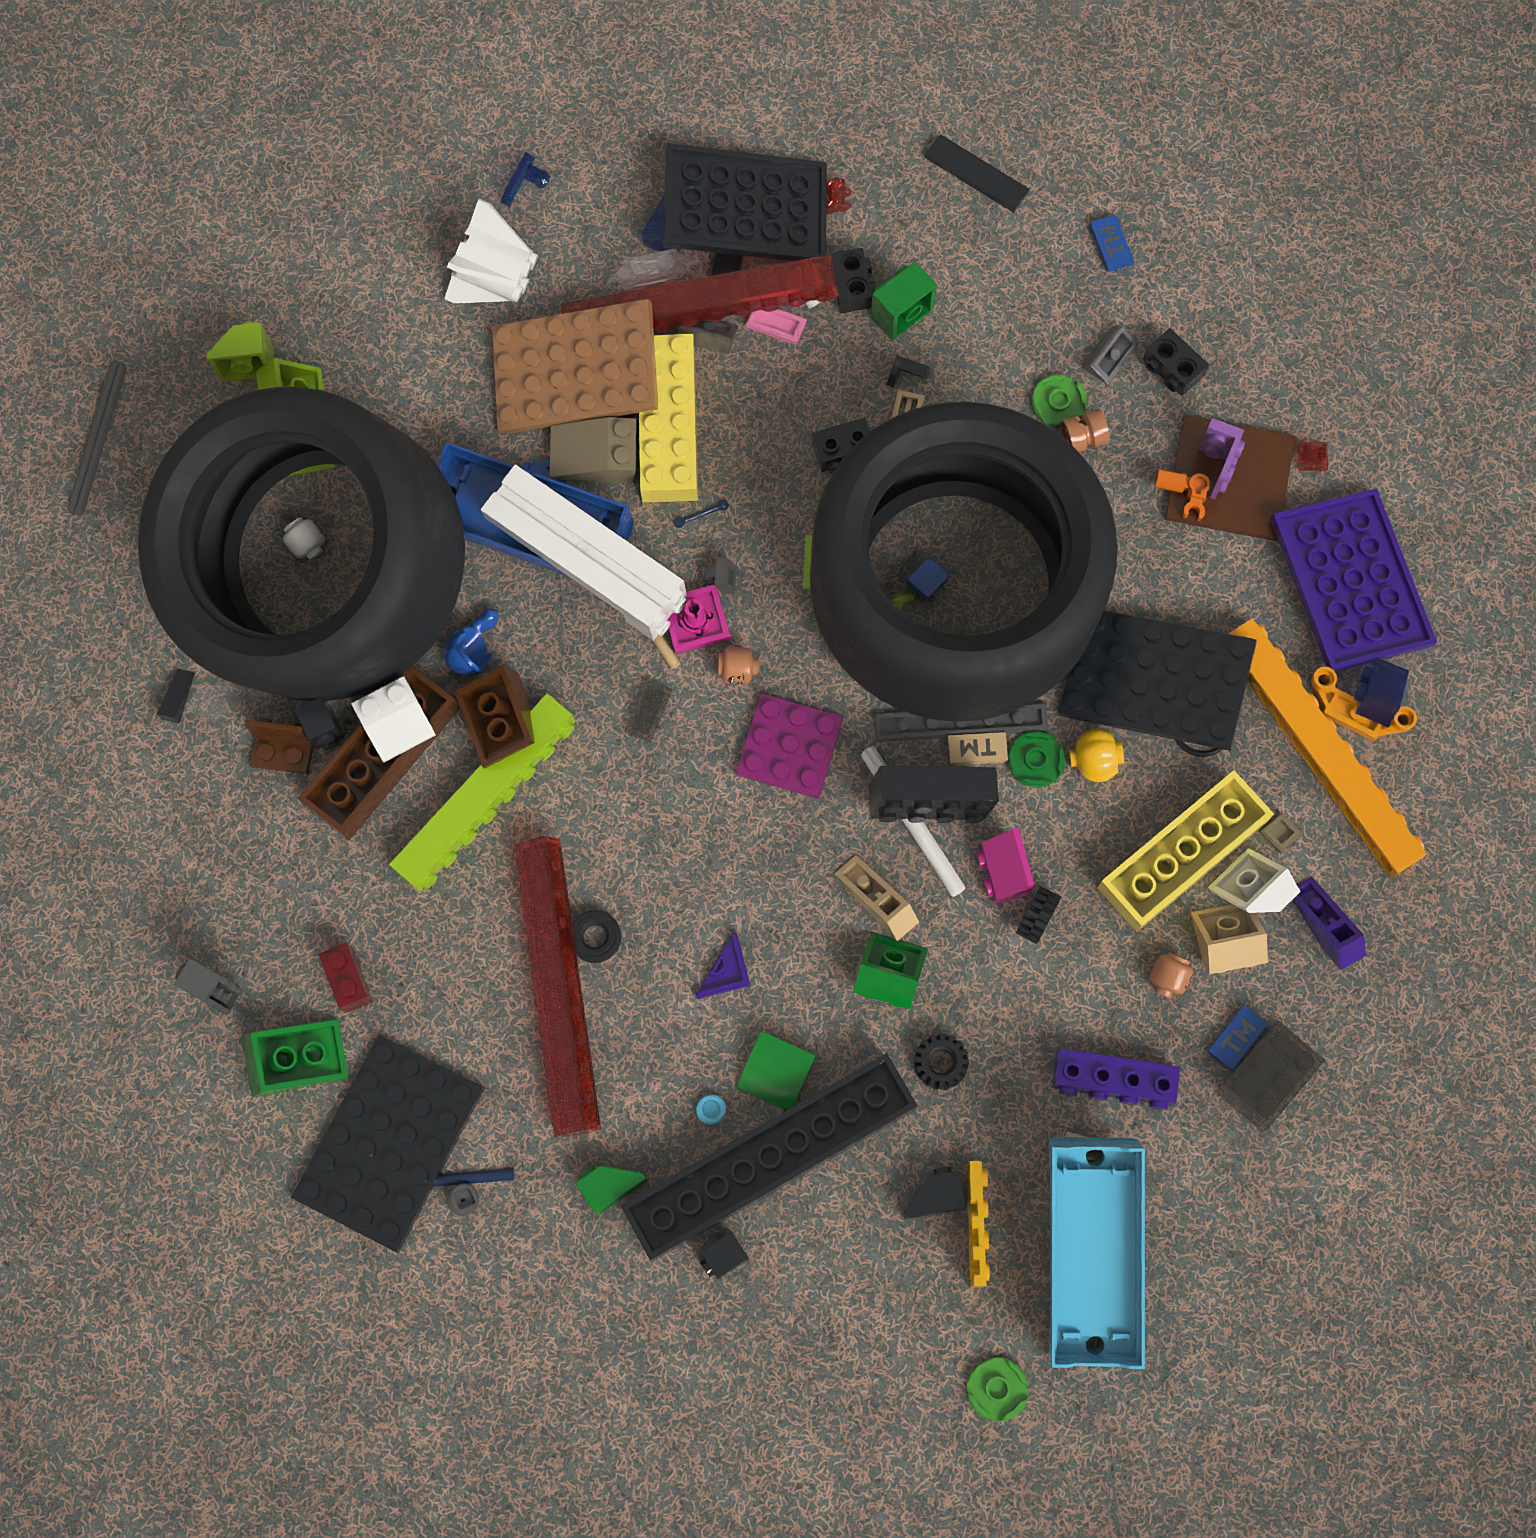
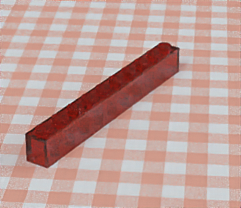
(729, 293)
(557, 987)

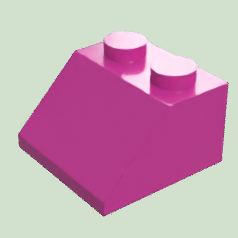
(1005, 867)

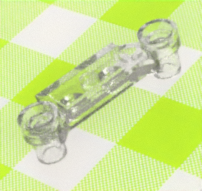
(653, 269)

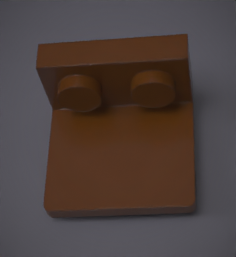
(280, 746)

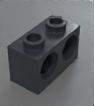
(853, 280)
(1180, 358)

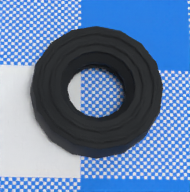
(612, 941)

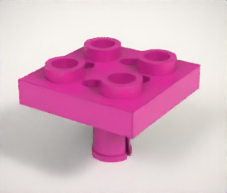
(699, 604)

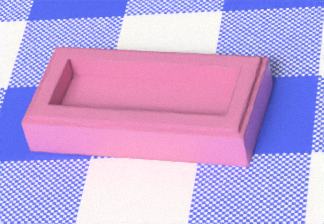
(777, 324)

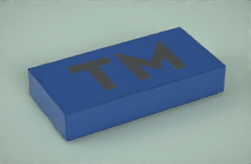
(1111, 243)
(1237, 1037)

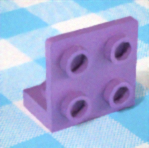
(1225, 443)

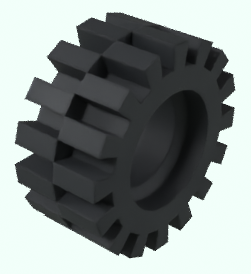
(1038, 915)
(949, 1045)

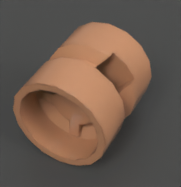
(1086, 431)

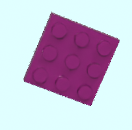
(789, 746)

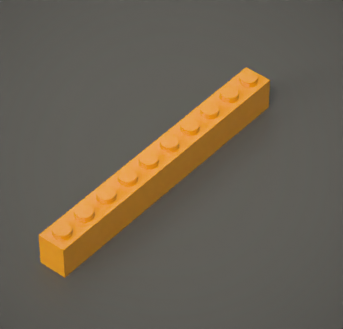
(1330, 756)

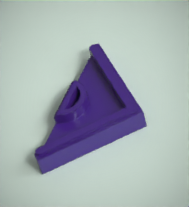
(727, 972)

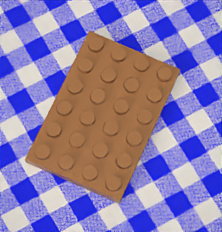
(575, 367)

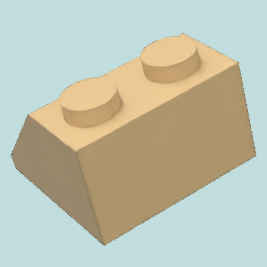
(1229, 938)

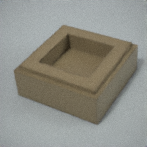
(1280, 832)

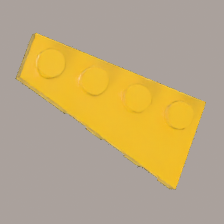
(978, 1237)

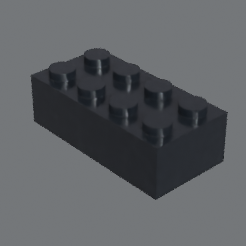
(933, 793)

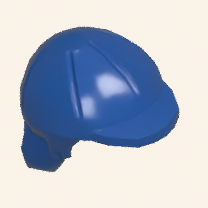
(465, 647)

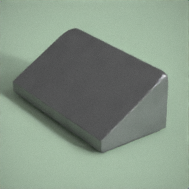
(712, 335)
(1110, 353)

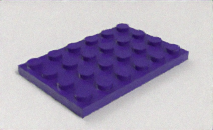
(1353, 580)

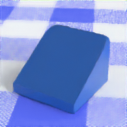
(928, 578)

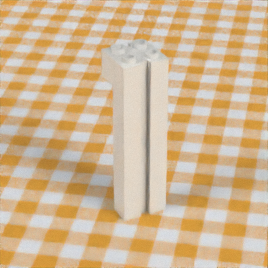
(587, 552)

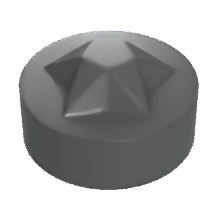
(462, 1199)

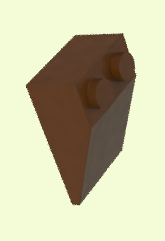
(497, 715)

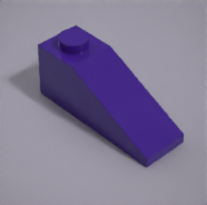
(1329, 924)

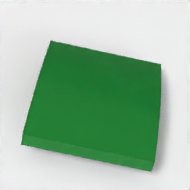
(776, 1071)

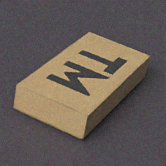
(977, 748)

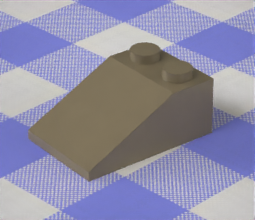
(594, 450)

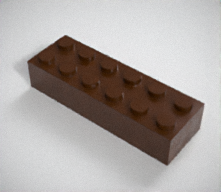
(357, 777)

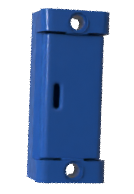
(479, 476)

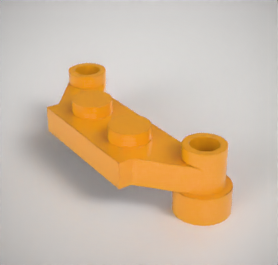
(1342, 709)

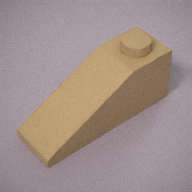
(878, 898)

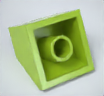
(241, 352)

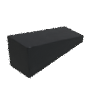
(176, 696)

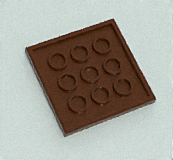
(1255, 487)

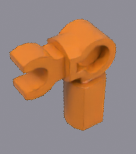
(1178, 482)

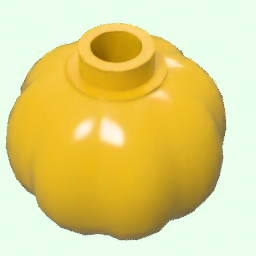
(1097, 755)

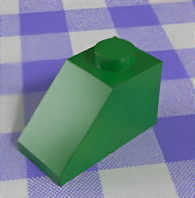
(607, 1186)

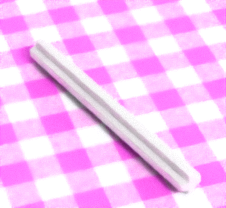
(922, 836)

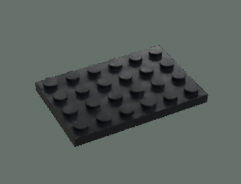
(744, 203)
(1161, 680)
(388, 1143)

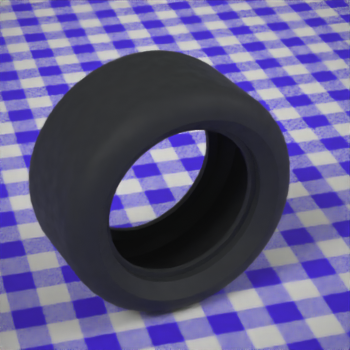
(983, 456)
(198, 518)

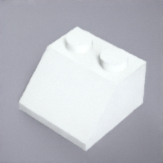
(393, 719)

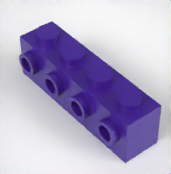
(1116, 1077)

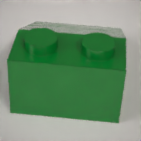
(294, 1057)

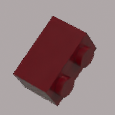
(345, 977)

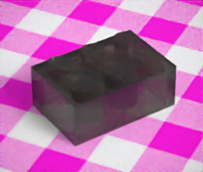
(1269, 1076)

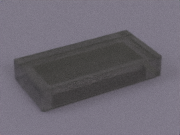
(648, 711)

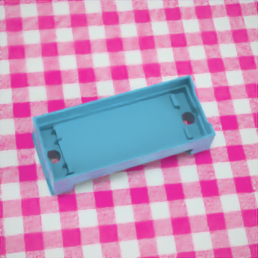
(1097, 1252)

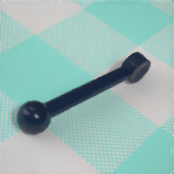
(679, 521)

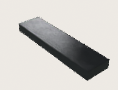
(977, 173)

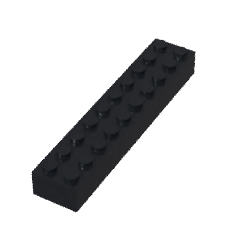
(769, 1157)

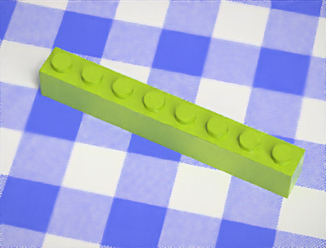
(478, 799)

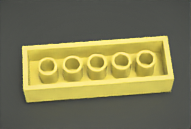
(670, 432)
(1185, 851)

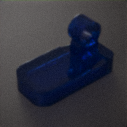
(524, 171)

